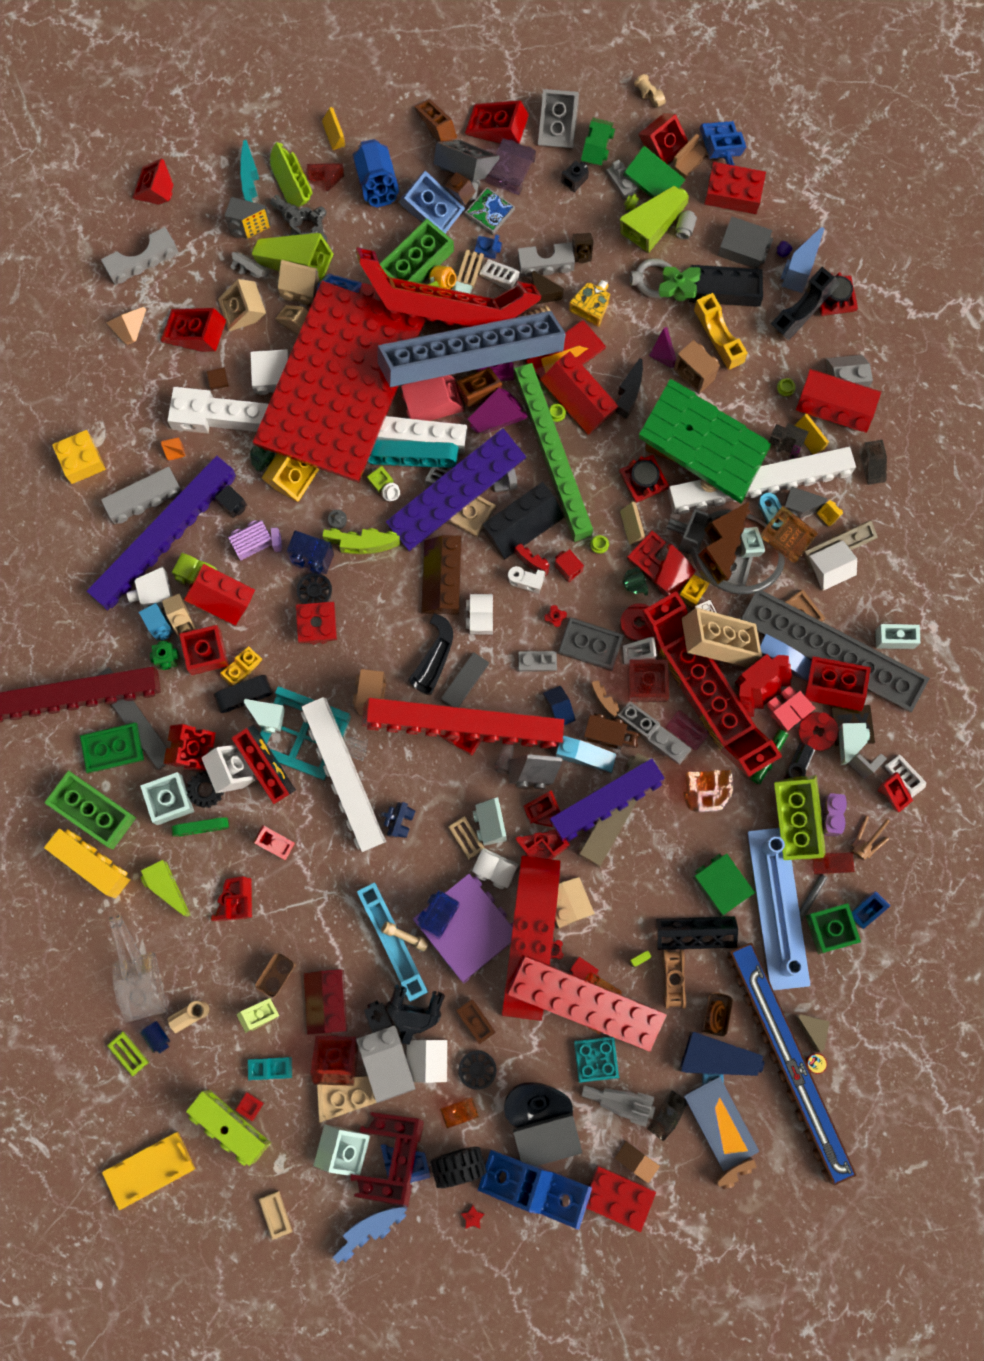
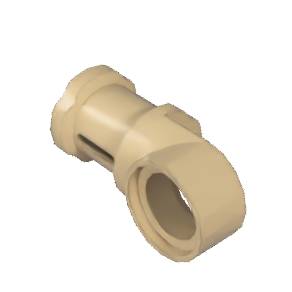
(649, 91)

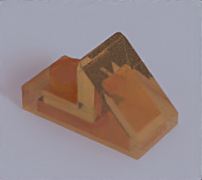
(459, 1112)

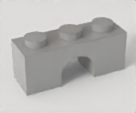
(561, 261)

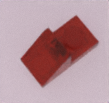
(330, 173)

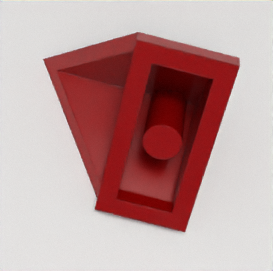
(542, 809)

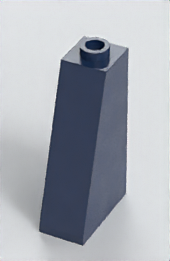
(717, 1057)

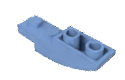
(375, 1224)

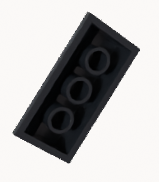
(523, 520)

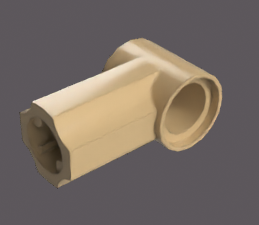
(187, 1016)

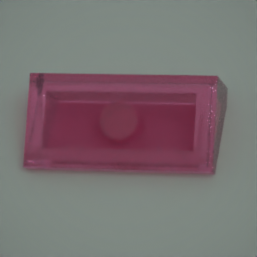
(687, 730)

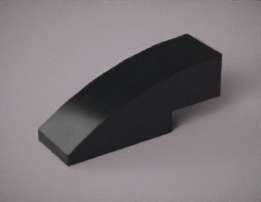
(629, 390)

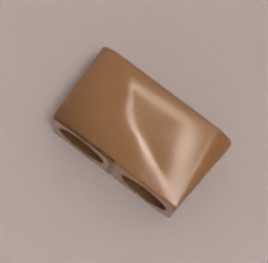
(261, 983)
(728, 1002)

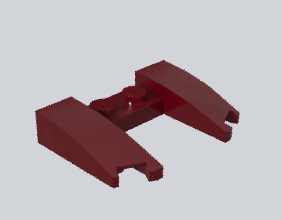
(397, 1188)

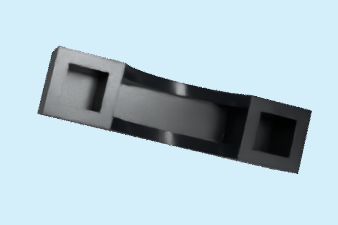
(818, 290)

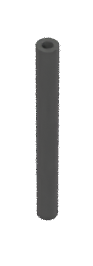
(812, 896)

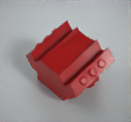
(763, 682)

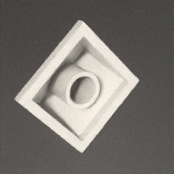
(834, 564)
(427, 1060)

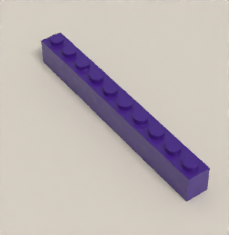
(161, 533)

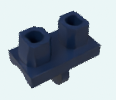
(395, 828)

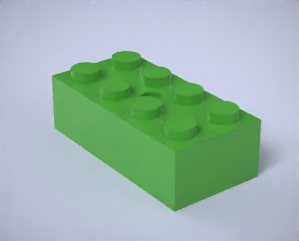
(419, 253)
(76, 798)

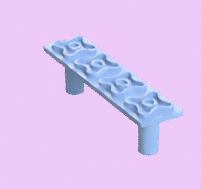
(778, 911)

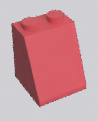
(432, 398)

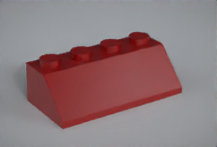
(579, 393)
(838, 400)

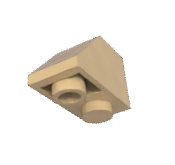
(178, 614)

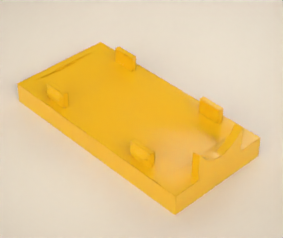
(148, 1170)

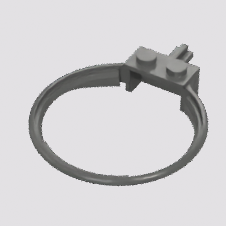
(693, 538)

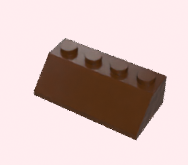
(441, 575)

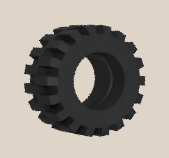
(458, 1167)

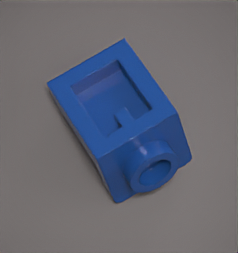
(488, 246)

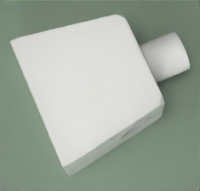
(151, 589)

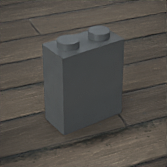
(745, 243)

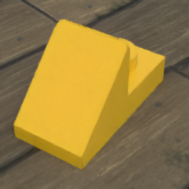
(694, 590)

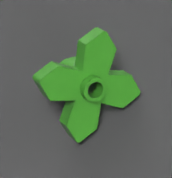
(679, 284)

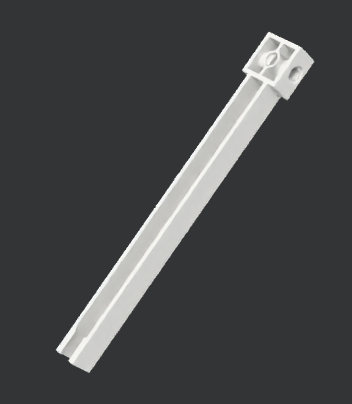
(197, 411)

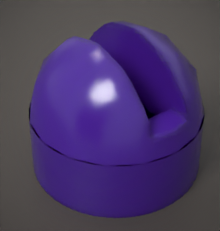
(784, 249)

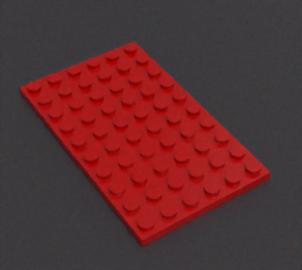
(332, 386)

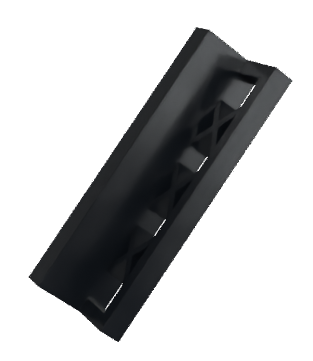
(696, 928)

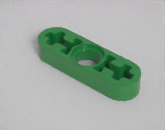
(200, 827)

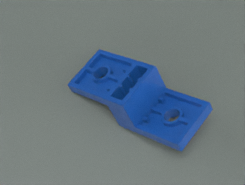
(535, 1189)

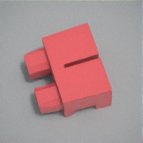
(792, 711)

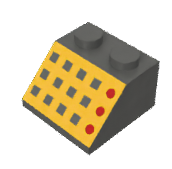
(246, 218)

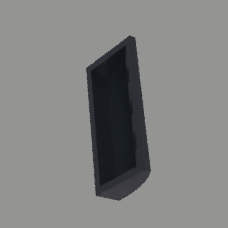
(730, 285)

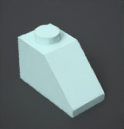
(267, 715)
(851, 740)

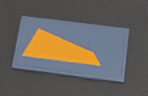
(721, 1123)

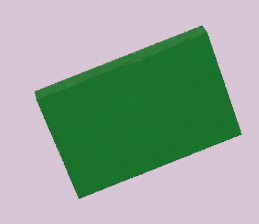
(652, 173)
(111, 748)

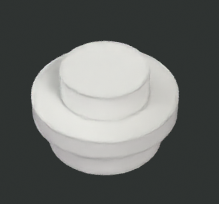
(390, 492)

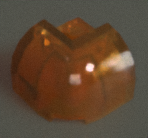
(708, 790)

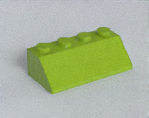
(800, 818)

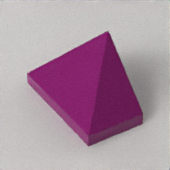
(663, 349)

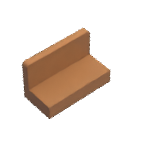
(689, 157)

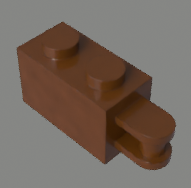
(609, 732)

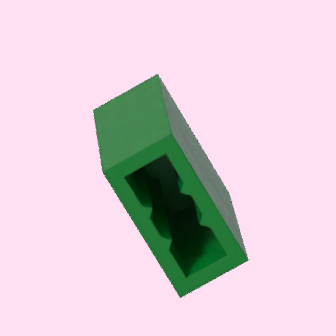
(723, 884)

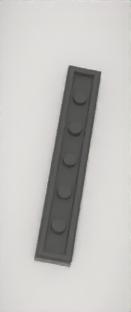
(149, 738)

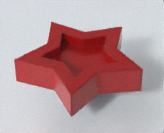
(472, 1217)

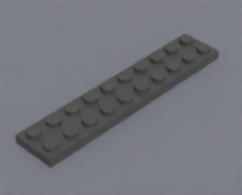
(815, 638)

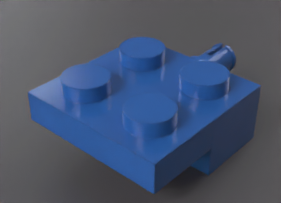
(723, 140)

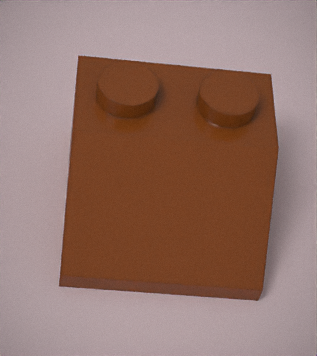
(478, 386)

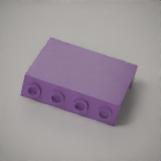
(475, 931)

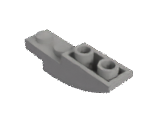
(653, 733)

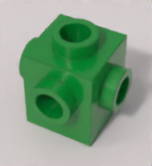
(168, 660)

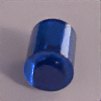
(155, 1038)

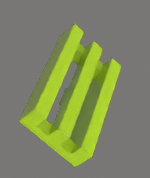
(133, 1072)

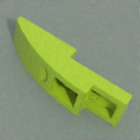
(369, 542)

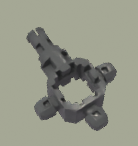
(295, 216)

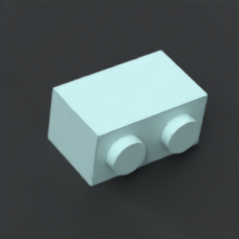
(897, 636)

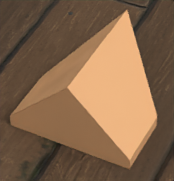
(128, 325)

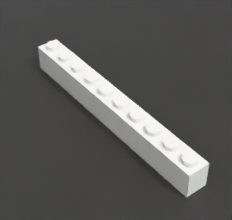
(769, 479)

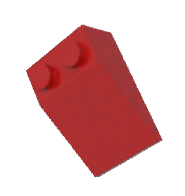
(498, 121)
(194, 329)

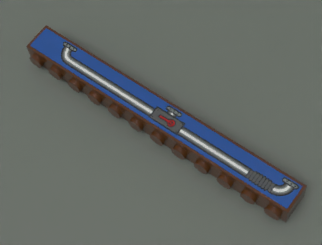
(792, 1065)

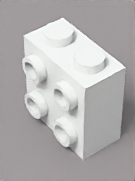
(267, 369)

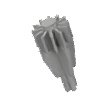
(625, 1104)

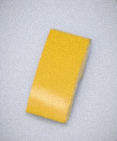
(241, 667)

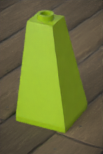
(652, 219)
(302, 249)

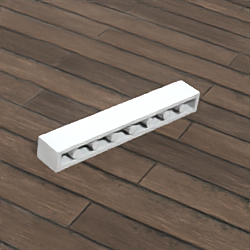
(343, 774)

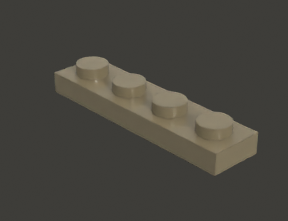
(853, 538)

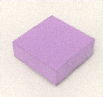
(276, 539)

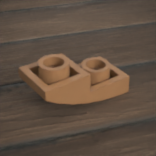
(607, 704)
(729, 1176)

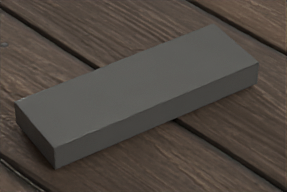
(465, 680)

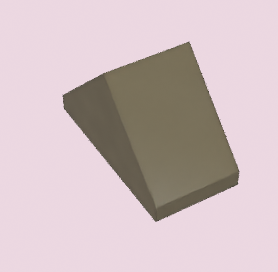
(815, 1030)

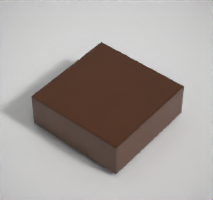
(217, 378)

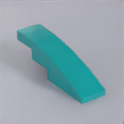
(248, 173)

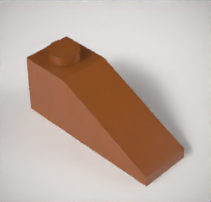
(436, 120)

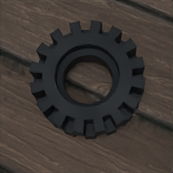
(194, 796)

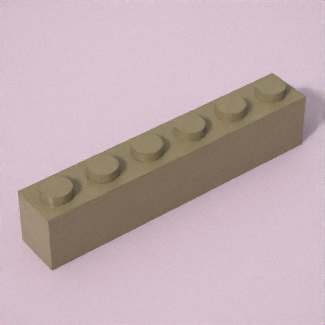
(605, 832)

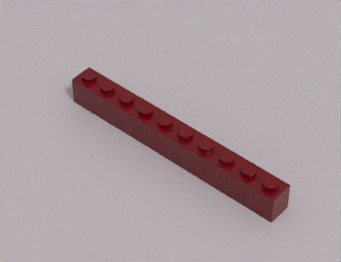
(78, 693)

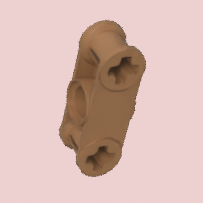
(674, 991)

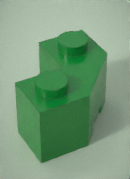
(596, 142)

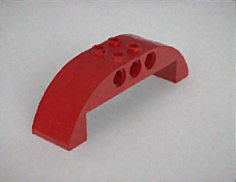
(532, 925)

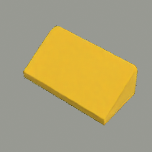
(333, 129)
(815, 440)

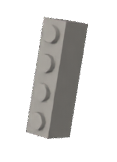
(141, 496)

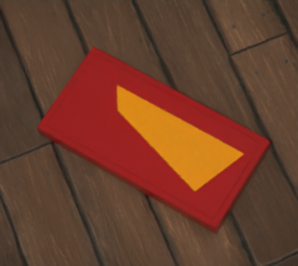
(579, 341)

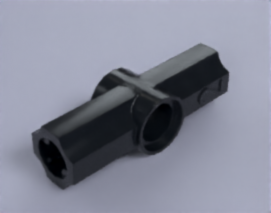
(800, 760)

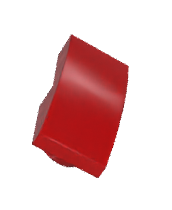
(535, 563)

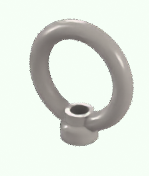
(636, 277)

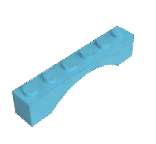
(394, 946)

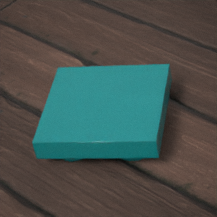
(596, 1059)

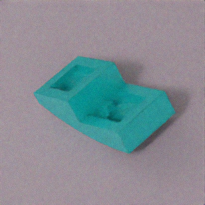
(270, 1068)

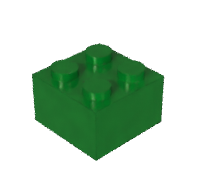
(833, 928)

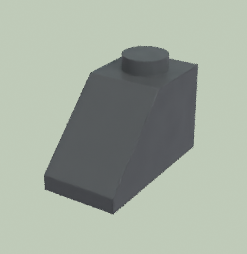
(803, 503)

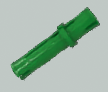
(778, 739)

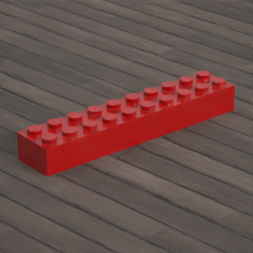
(462, 722)

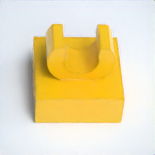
(829, 513)

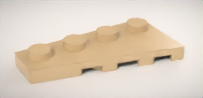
(339, 1099)

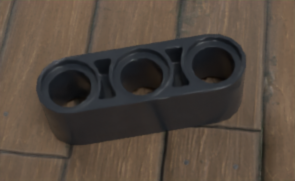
(233, 696)

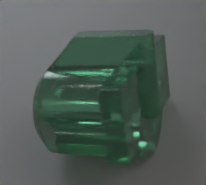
(261, 458)
(635, 581)

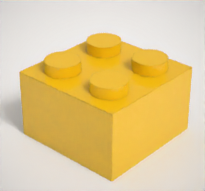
(79, 457)

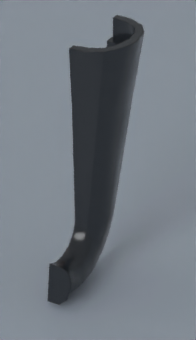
(431, 667)

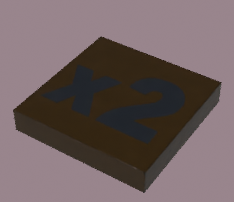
(846, 715)

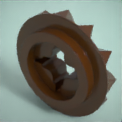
(716, 1016)

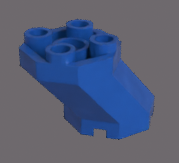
(375, 173)

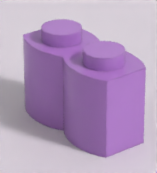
(833, 810)

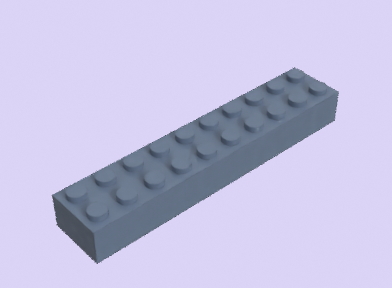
(470, 348)

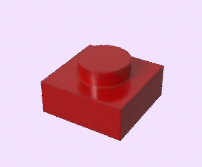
(250, 1106)

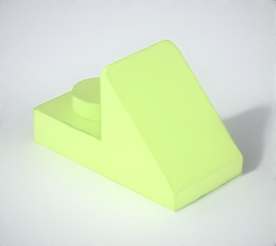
(257, 1015)

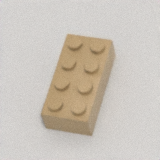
(721, 637)

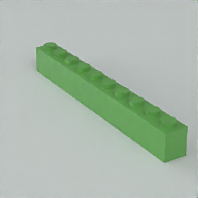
(553, 452)

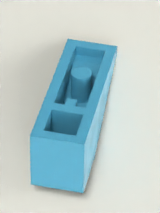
(586, 754)

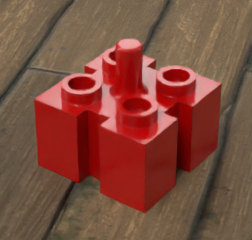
(188, 747)

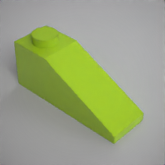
(161, 881)

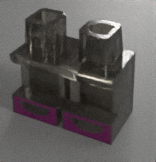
(788, 439)

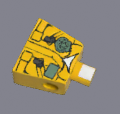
(591, 302)

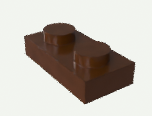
(475, 1021)

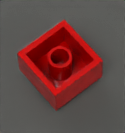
(204, 650)

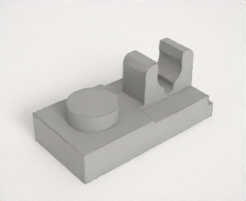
(622, 183)
(246, 263)
(537, 661)

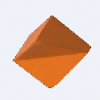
(173, 448)

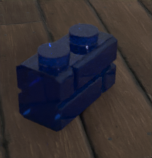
(438, 914)

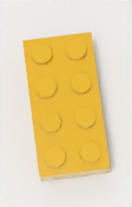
(88, 864)

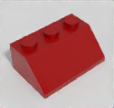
(219, 594)
(837, 683)

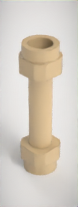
(390, 930)

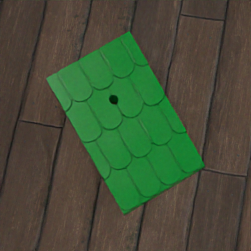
(704, 441)

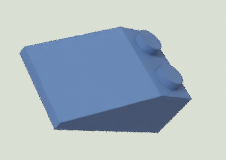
(431, 201)
(800, 266)

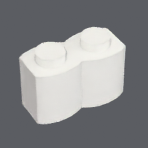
(480, 614)
(495, 868)

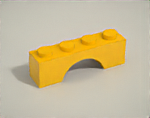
(728, 347)

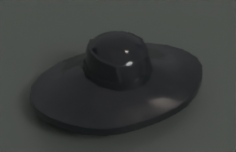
(535, 1103)

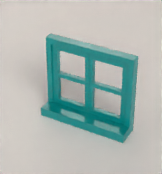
(296, 701)

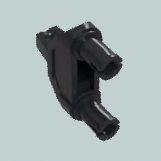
(413, 1018)

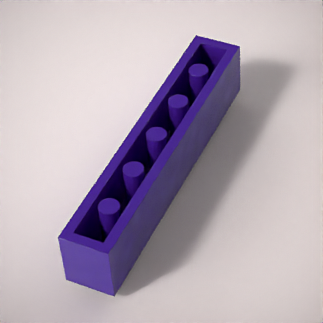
(606, 800)

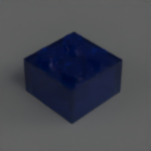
(310, 552)

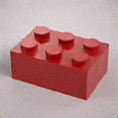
(735, 188)
(620, 1198)

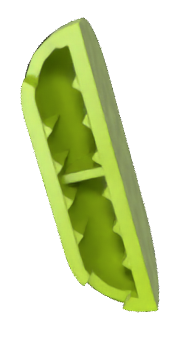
(290, 176)

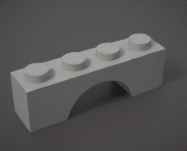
(123, 267)

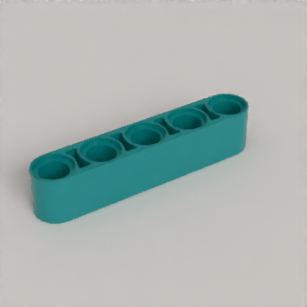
(414, 453)

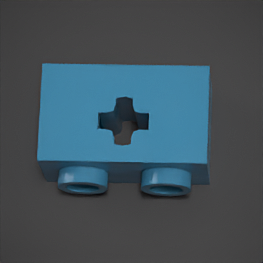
(156, 622)

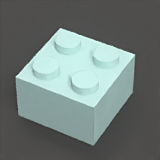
(167, 798)

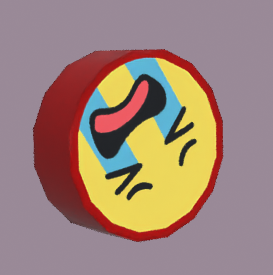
(816, 1063)

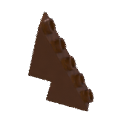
(725, 541)

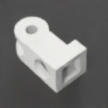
(526, 580)

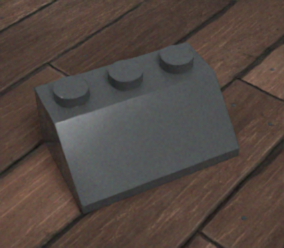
(464, 159)

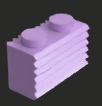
(250, 539)

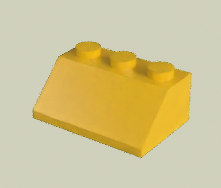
(289, 476)

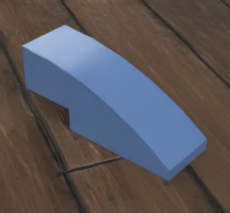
(799, 663)

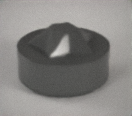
(337, 519)

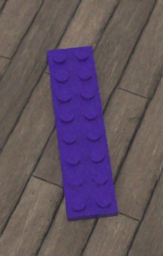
(456, 489)

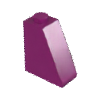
(497, 412)

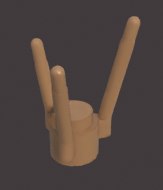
(863, 848)

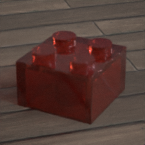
(648, 681)
(334, 1060)

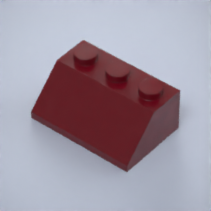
(325, 1001)

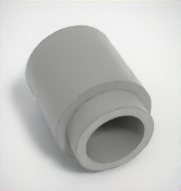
(685, 224)

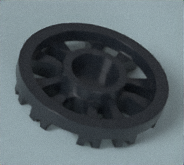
(314, 589)
(477, 1070)

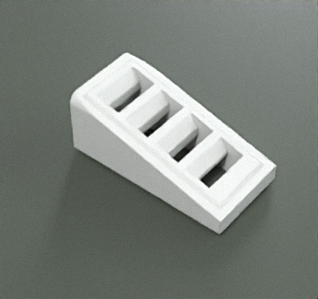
(508, 271)
(921, 784)

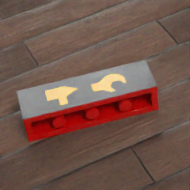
(263, 764)

